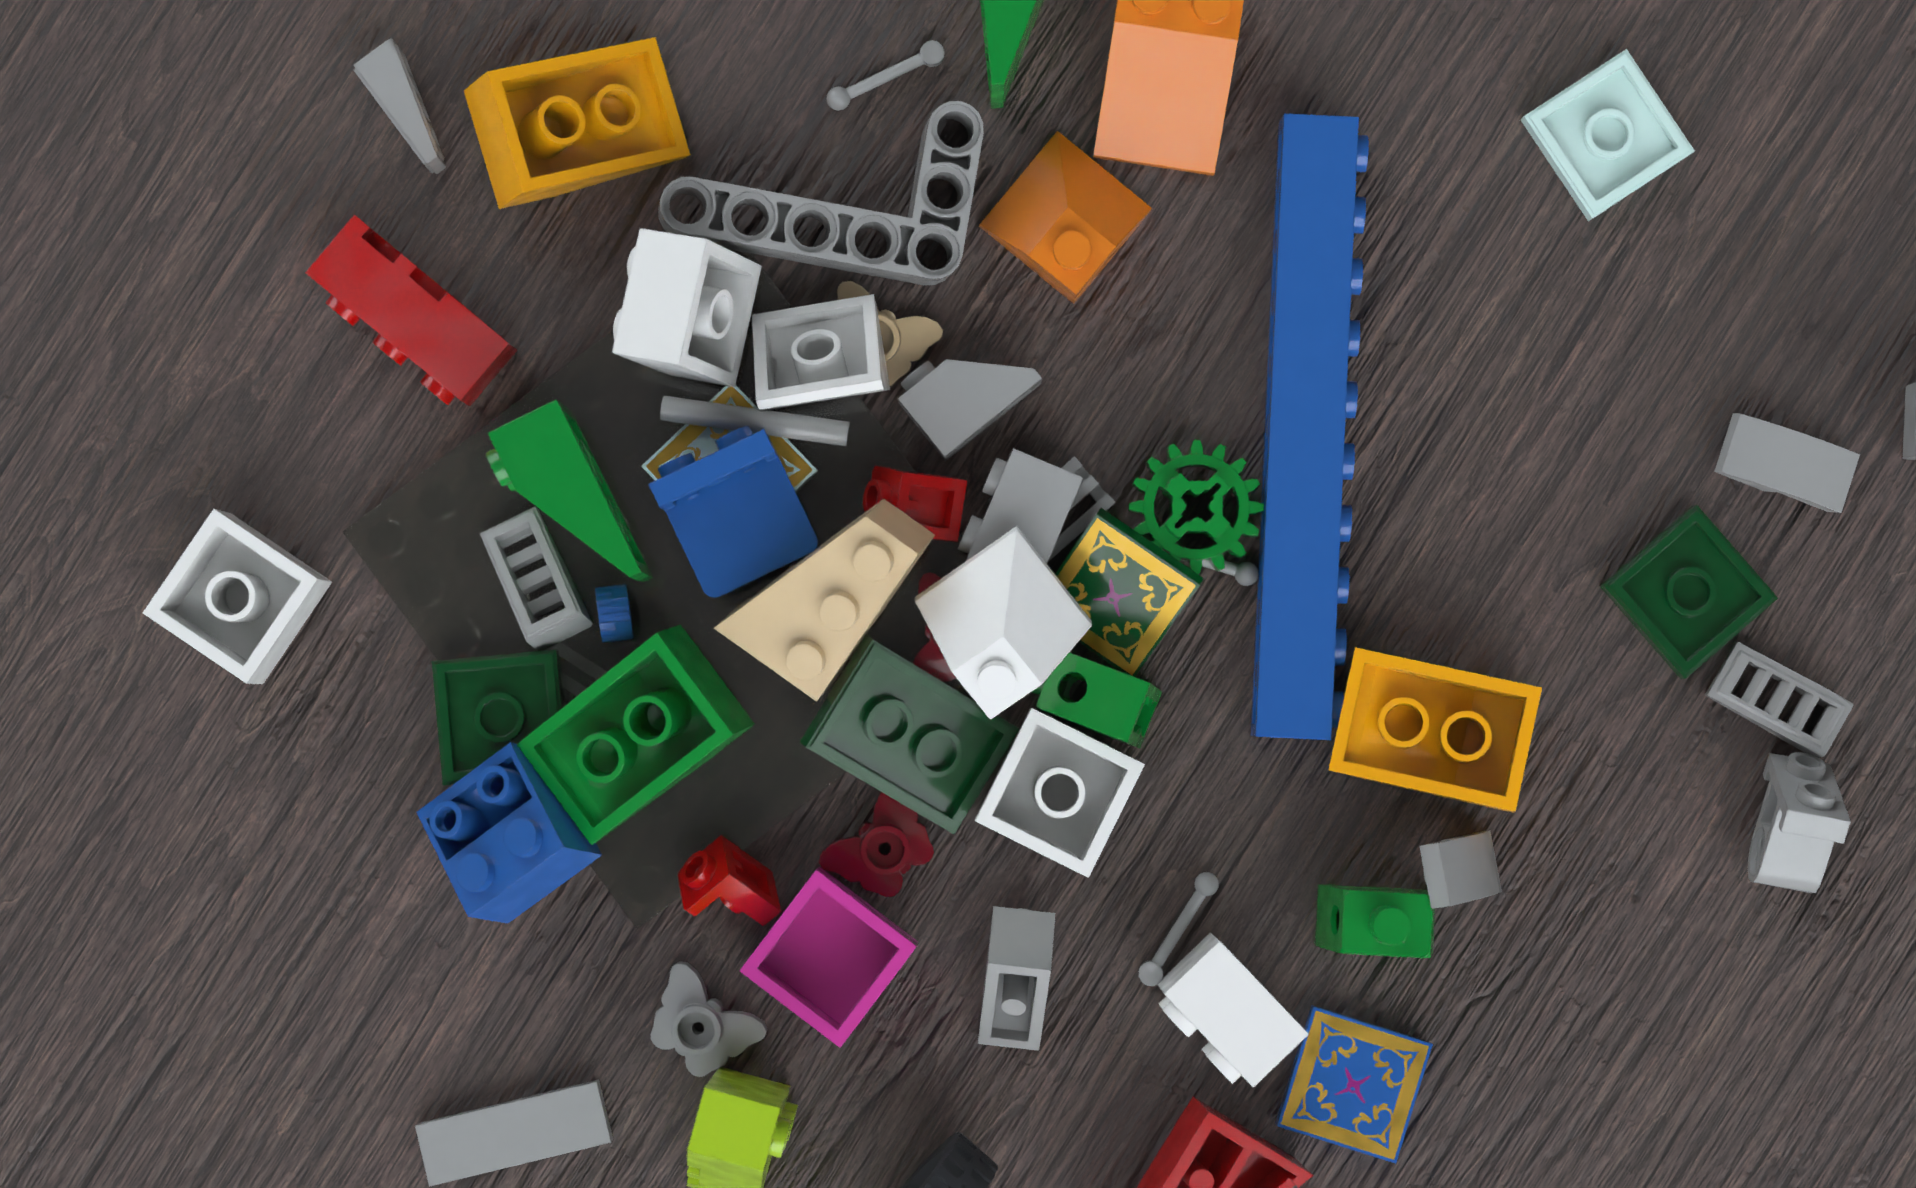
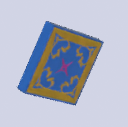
(1353, 1084)

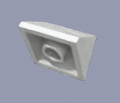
(818, 353)

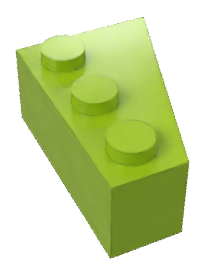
(738, 1130)

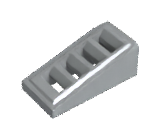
(394, 88)
(559, 625)
(1826, 728)

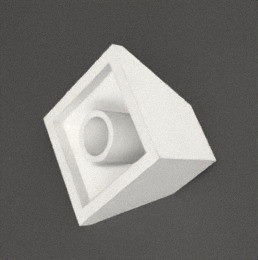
(1002, 621)

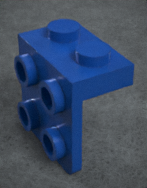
(734, 511)

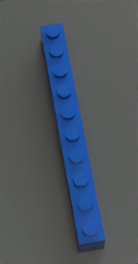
(1306, 427)

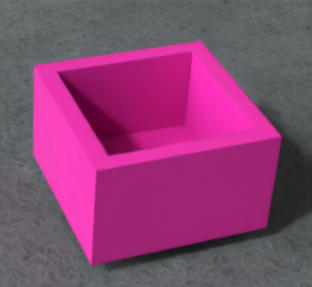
(829, 956)

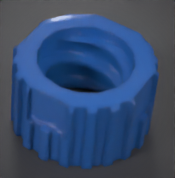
(614, 613)

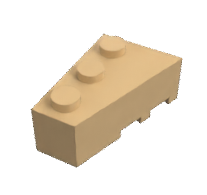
(826, 603)

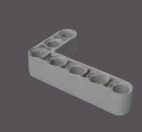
(843, 222)

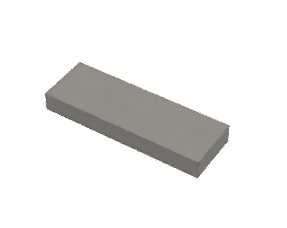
(514, 1132)

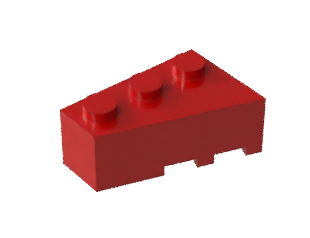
(410, 313)

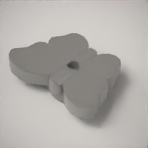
(724, 1032)

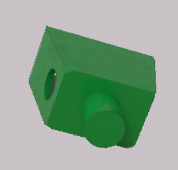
(1112, 704)
(1375, 921)

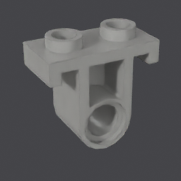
(1797, 823)

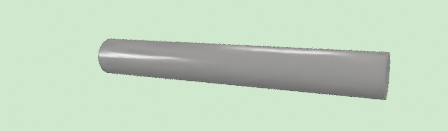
(734, 417)

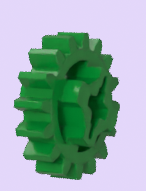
(1175, 485)

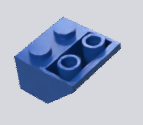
(504, 837)

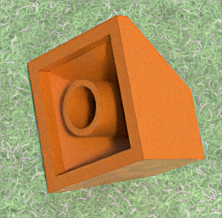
(1065, 217)

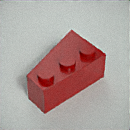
(1219, 1153)

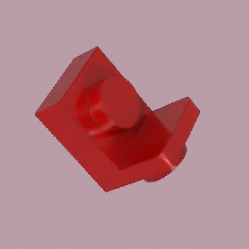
(926, 498)
(732, 876)

